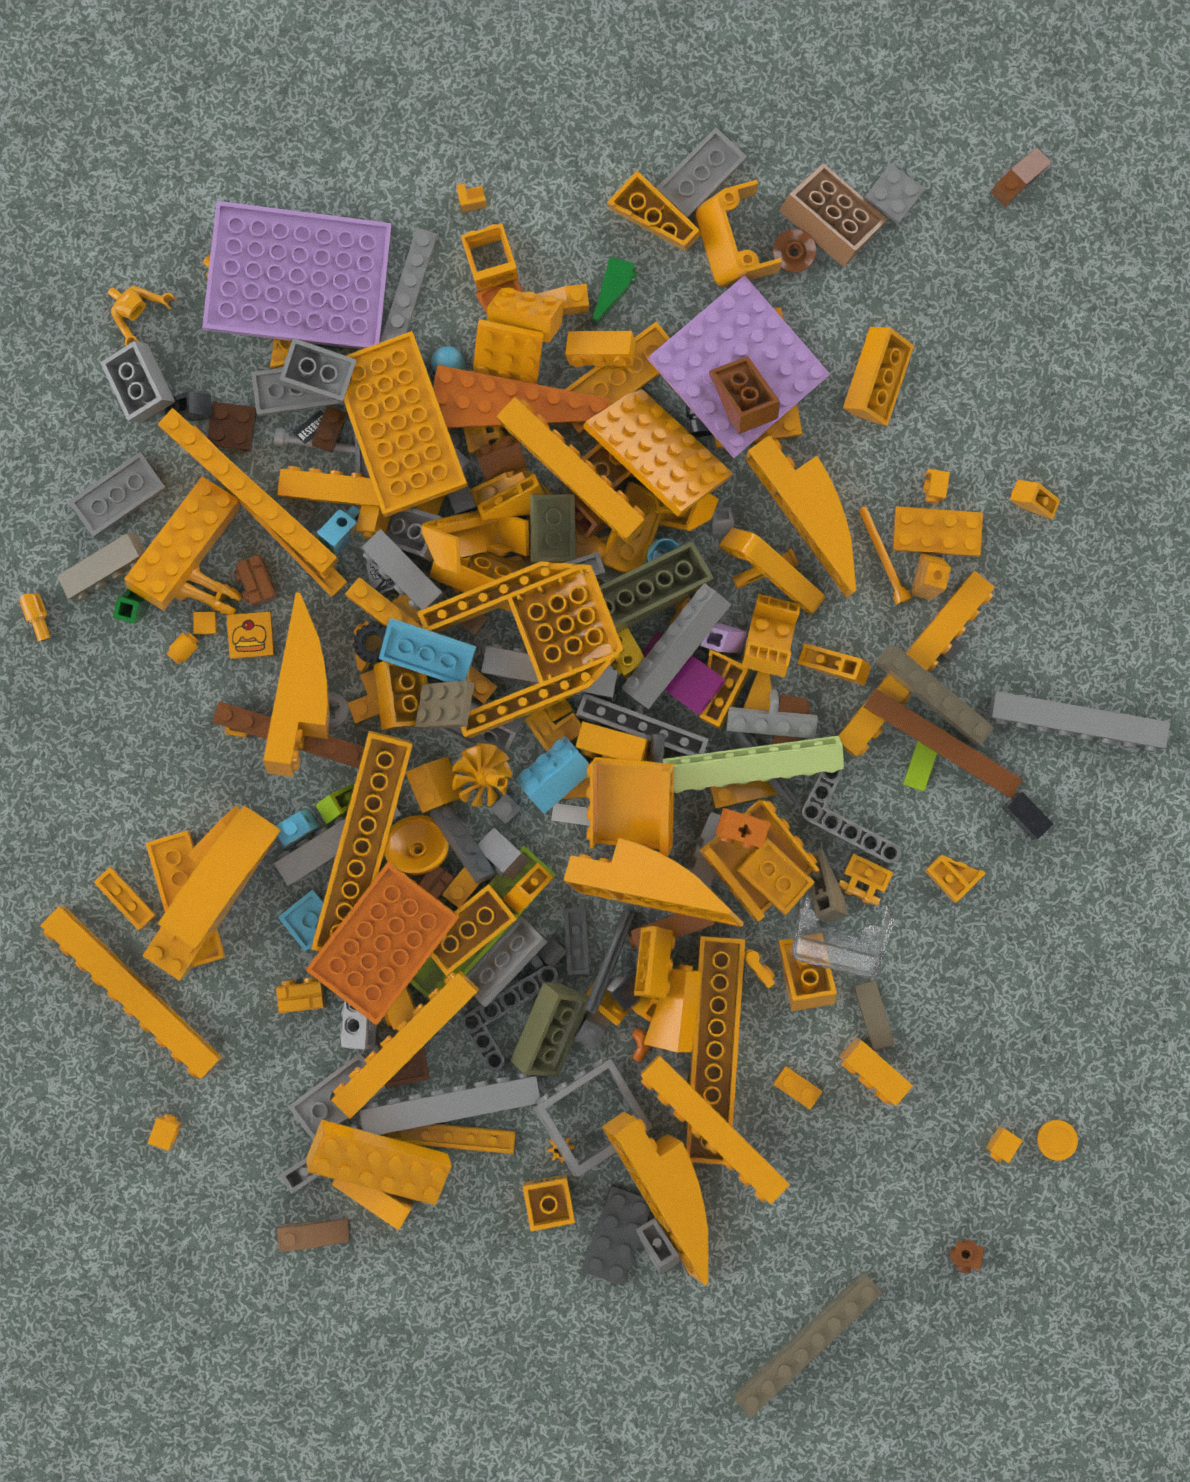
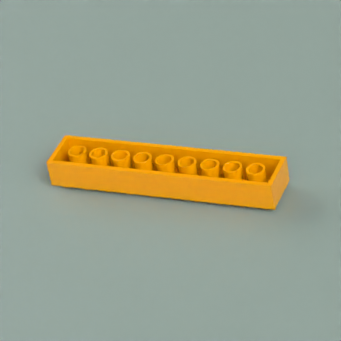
(364, 829)
(716, 1033)

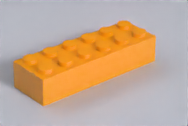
(182, 543)
(378, 1162)

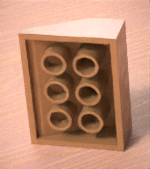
(833, 214)

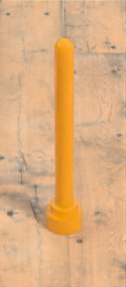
(900, 593)

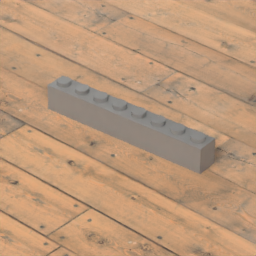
(1078, 720)
(450, 1105)

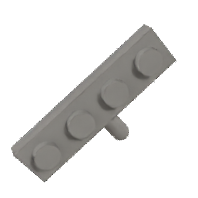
(772, 721)

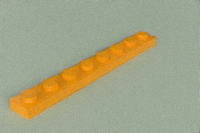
(382, 610)

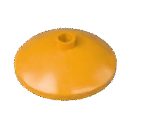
(415, 835)

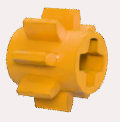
(556, 1154)

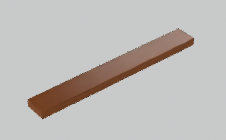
(942, 743)

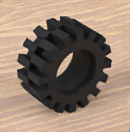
(360, 639)

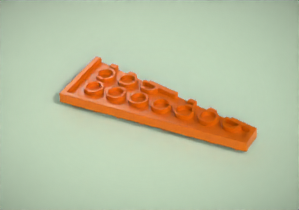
(477, 398)

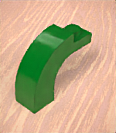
(130, 607)

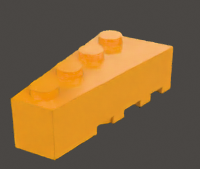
(653, 211)

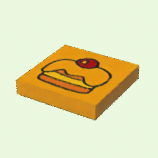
(250, 635)

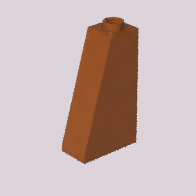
(678, 923)

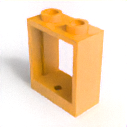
(495, 275)

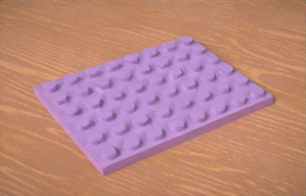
(296, 276)

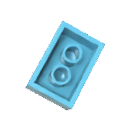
(553, 774)

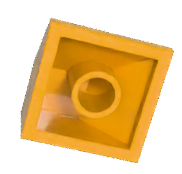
(693, 517)

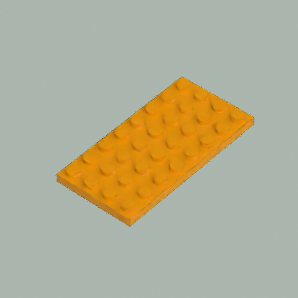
(401, 426)

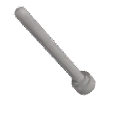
(284, 438)

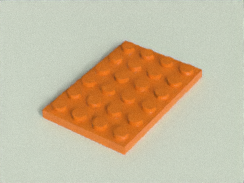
(382, 943)

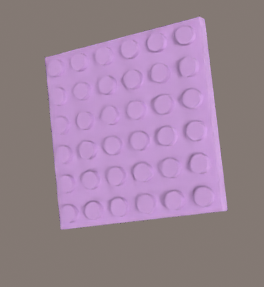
(729, 329)

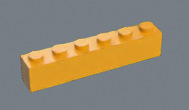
(327, 487)

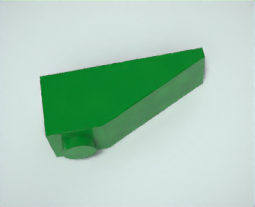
(614, 286)

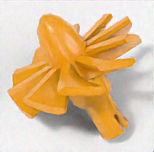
(484, 767)

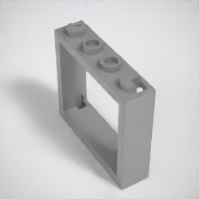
(564, 1089)

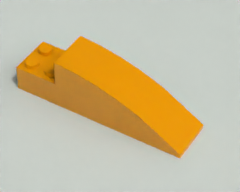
(811, 507)
(301, 696)
(647, 880)
(210, 893)
(668, 1186)

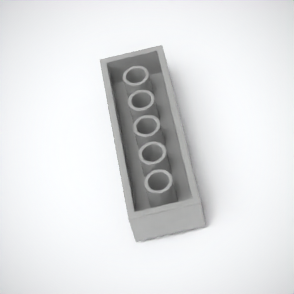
(517, 668)

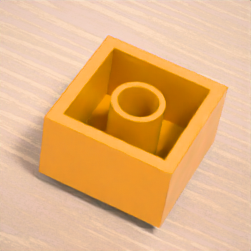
(548, 1202)

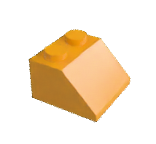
(433, 784)

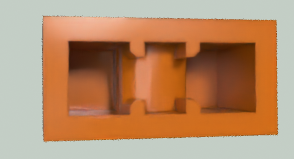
(755, 829)

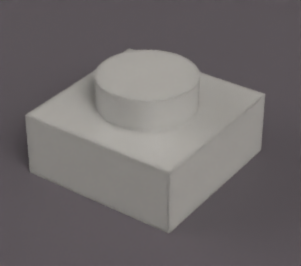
(505, 808)

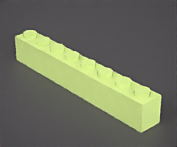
(757, 763)

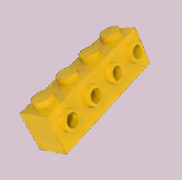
(630, 657)

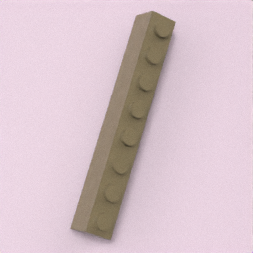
(807, 1344)

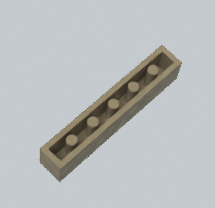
(934, 694)

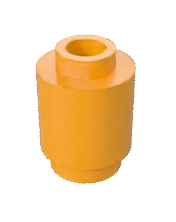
(183, 647)

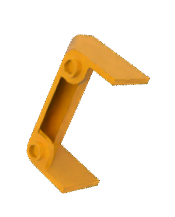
(718, 241)
(470, 534)

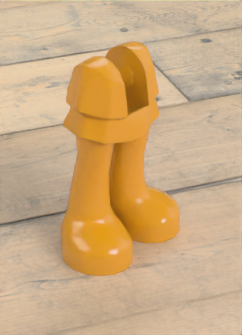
(214, 601)

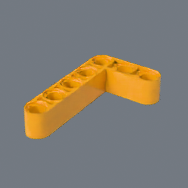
(774, 567)

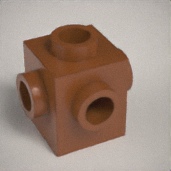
(975, 1260)

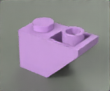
(725, 639)

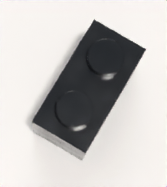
(1027, 815)

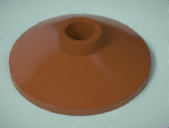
(795, 240)

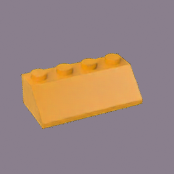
(878, 375)
(476, 571)

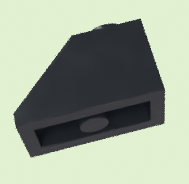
(192, 406)

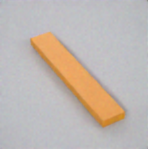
(458, 1137)

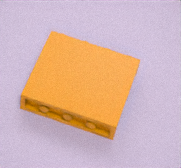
(631, 803)
(727, 857)

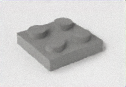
(894, 193)

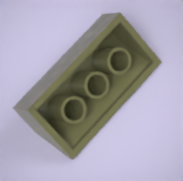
(549, 1030)

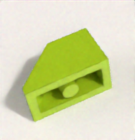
(335, 804)

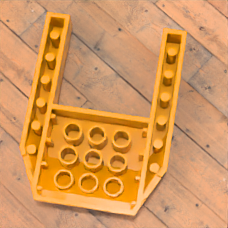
(561, 626)

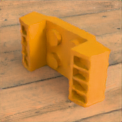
(770, 635)

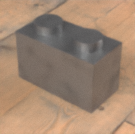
(502, 854)

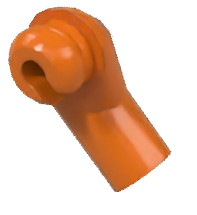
(639, 1035)

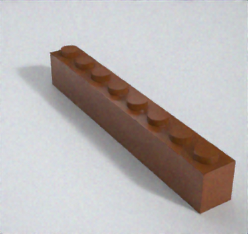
(259, 725)

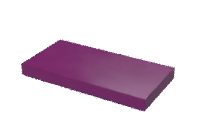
(694, 683)

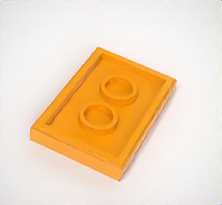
(775, 876)

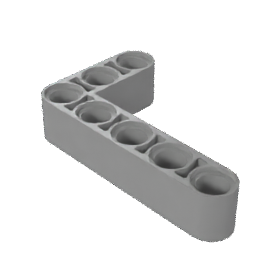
(842, 823)

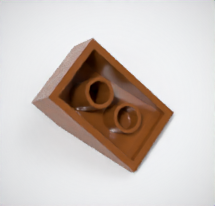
(745, 394)

